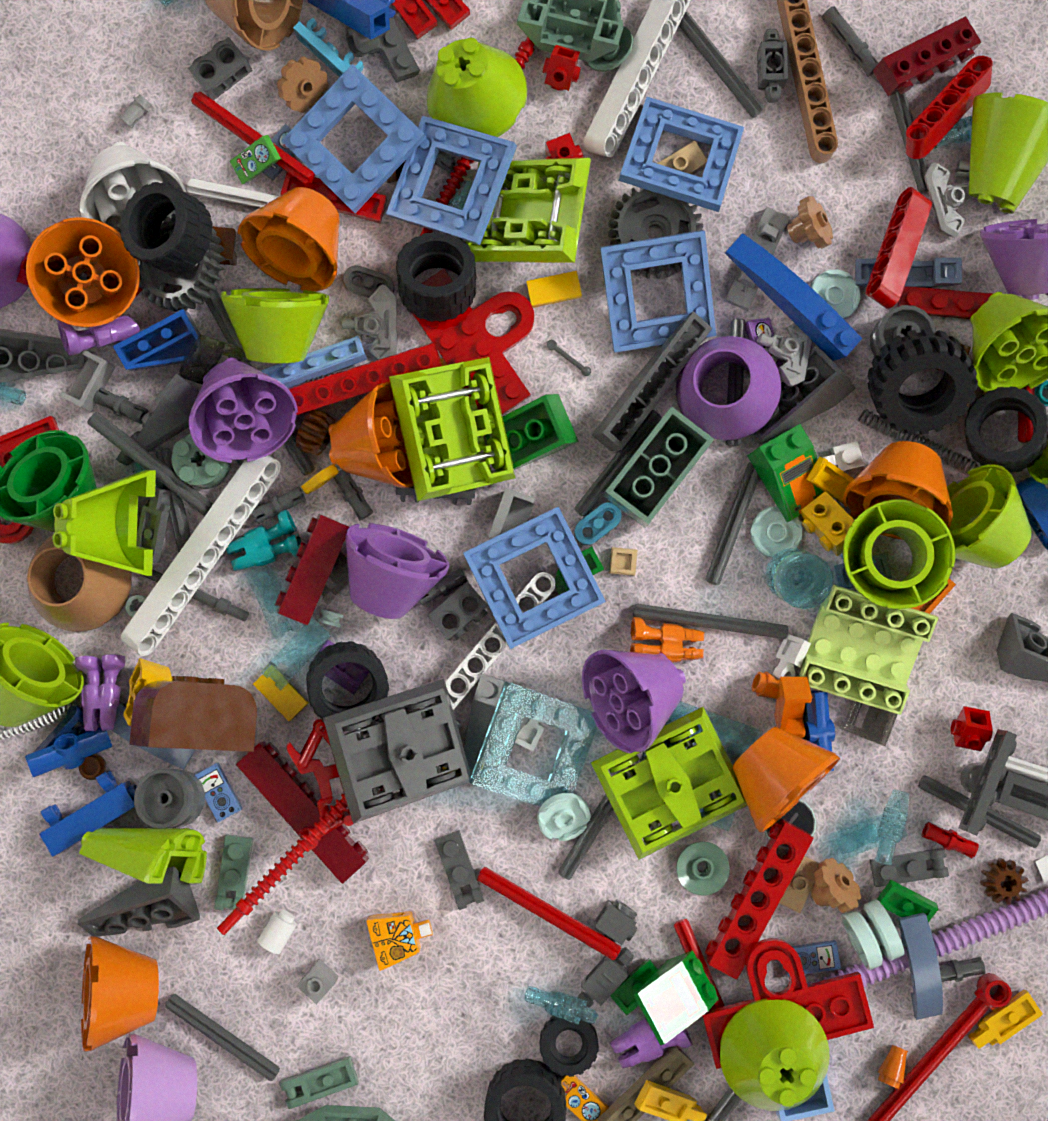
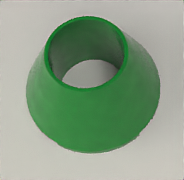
(41, 475)

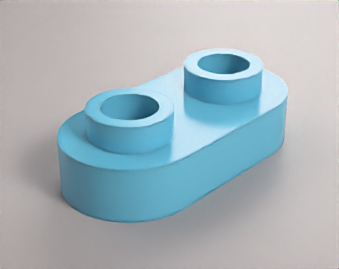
(597, 523)

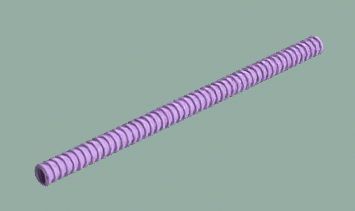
(961, 935)

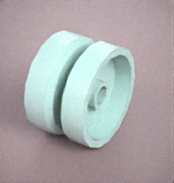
(873, 934)

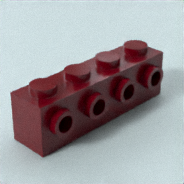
(927, 56)
(312, 569)

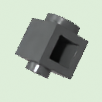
(617, 921)

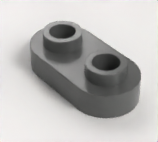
(370, 280)

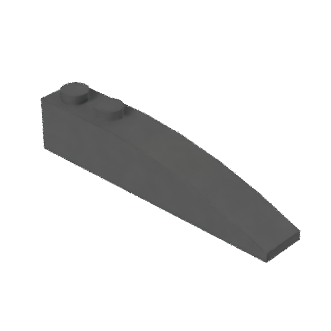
(651, 384)

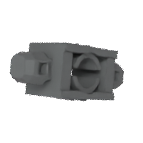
(772, 82)
(605, 978)

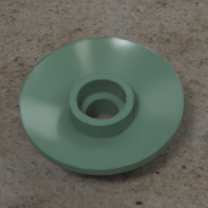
(615, 58)
(710, 879)

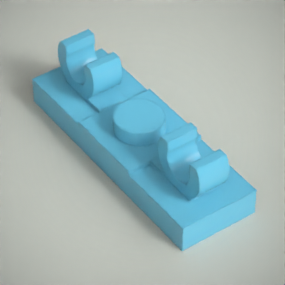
(324, 51)

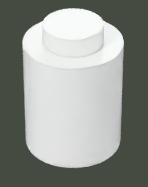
(277, 931)

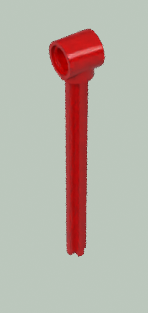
(945, 1044)

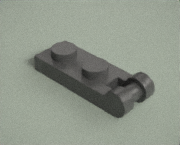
(909, 867)
(458, 869)

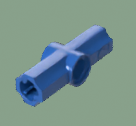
(817, 722)
(68, 751)

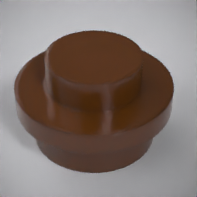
(92, 767)

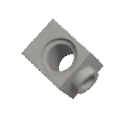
(317, 981)

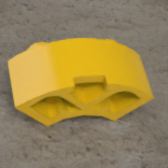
(143, 674)

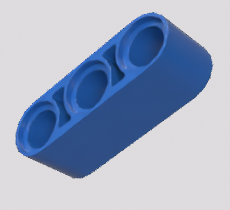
(1035, 502)

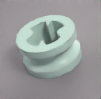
(131, 601)
(330, 618)

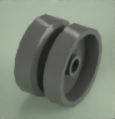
(899, 322)
(169, 798)

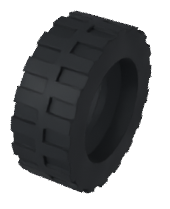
(568, 1065)

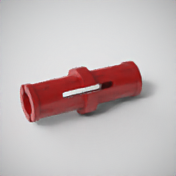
(950, 840)

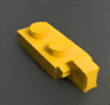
(1006, 1020)
(668, 1103)

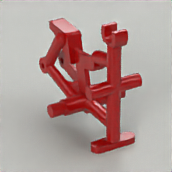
(306, 764)

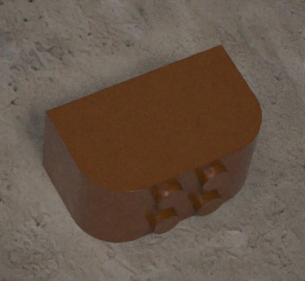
(194, 715)

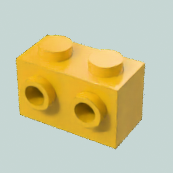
(828, 522)

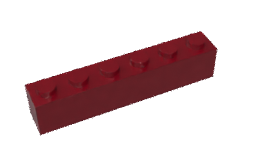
(300, 810)

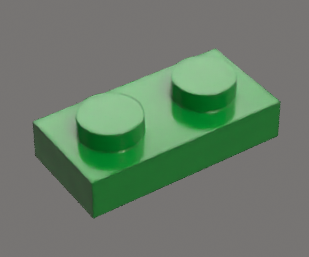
(905, 901)
(624, 994)

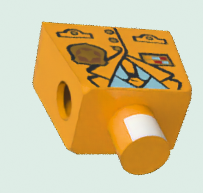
(396, 936)

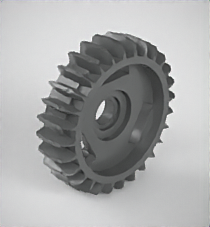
(666, 215)
(194, 282)

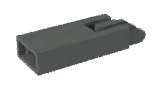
(1023, 794)

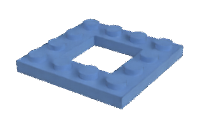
(346, 92)
(643, 173)
(471, 222)
(619, 259)
(555, 532)

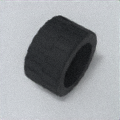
(143, 220)
(436, 251)
(1007, 399)
(337, 654)
(525, 1073)

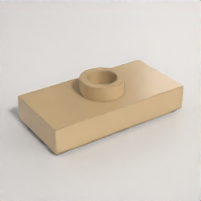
(687, 159)
(800, 885)

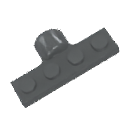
(390, 46)
(983, 779)

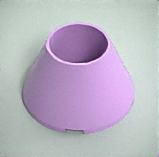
(155, 1082)

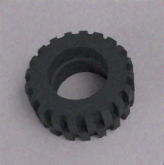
(934, 407)

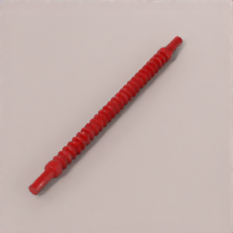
(525, 50)
(244, 906)

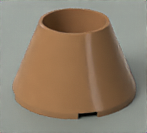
(259, 22)
(97, 602)

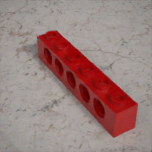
(363, 378)
(734, 960)

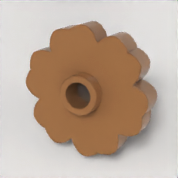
(302, 84)
(811, 224)
(835, 886)

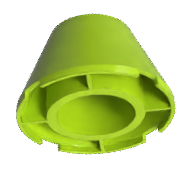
(275, 322)
(988, 518)
(930, 548)
(34, 675)

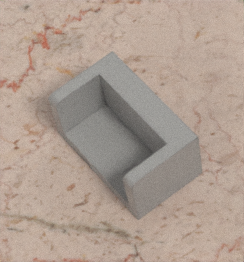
(92, 377)
(512, 512)

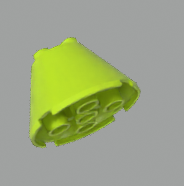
(476, 87)
(1010, 342)
(774, 1054)

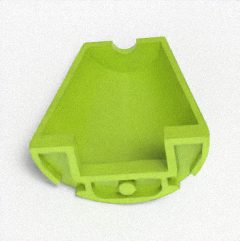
(1007, 148)
(104, 524)
(148, 852)

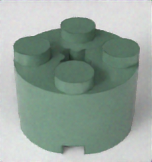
(185, 464)

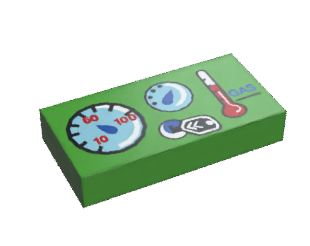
(255, 159)

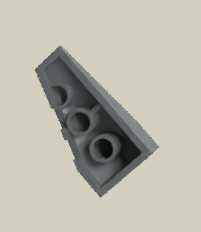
(167, 419)
(1023, 649)
(143, 906)

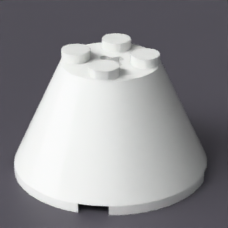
(115, 178)

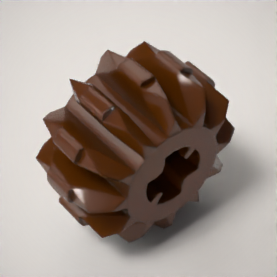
(314, 433)
(1010, 887)

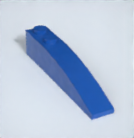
(795, 298)

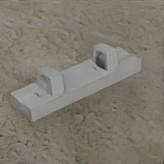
(743, 288)

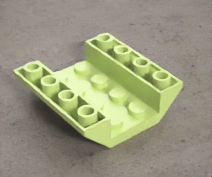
(865, 646)

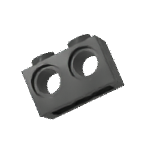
(225, 74)
(454, 606)

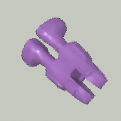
(99, 336)
(103, 697)
(646, 1044)

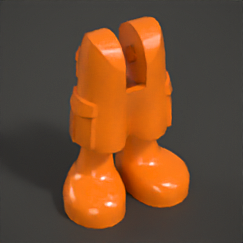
(671, 640)

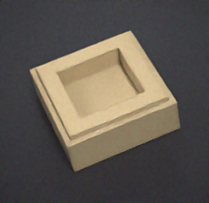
(623, 561)

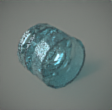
(813, 578)

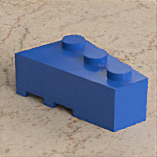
(160, 344)

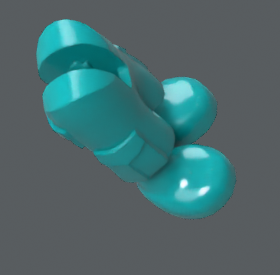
(258, 546)

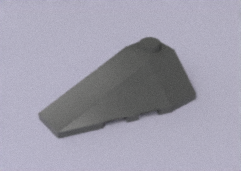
(33, 355)
(821, 390)
(482, 712)

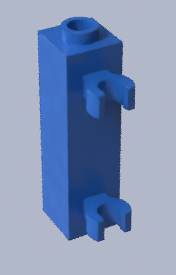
(363, 16)
(95, 815)

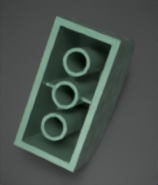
(658, 467)

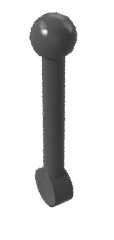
(552, 345)

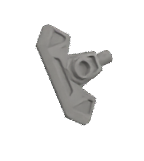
(946, 199)
(378, 324)
(792, 350)

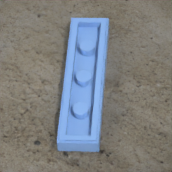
(319, 362)

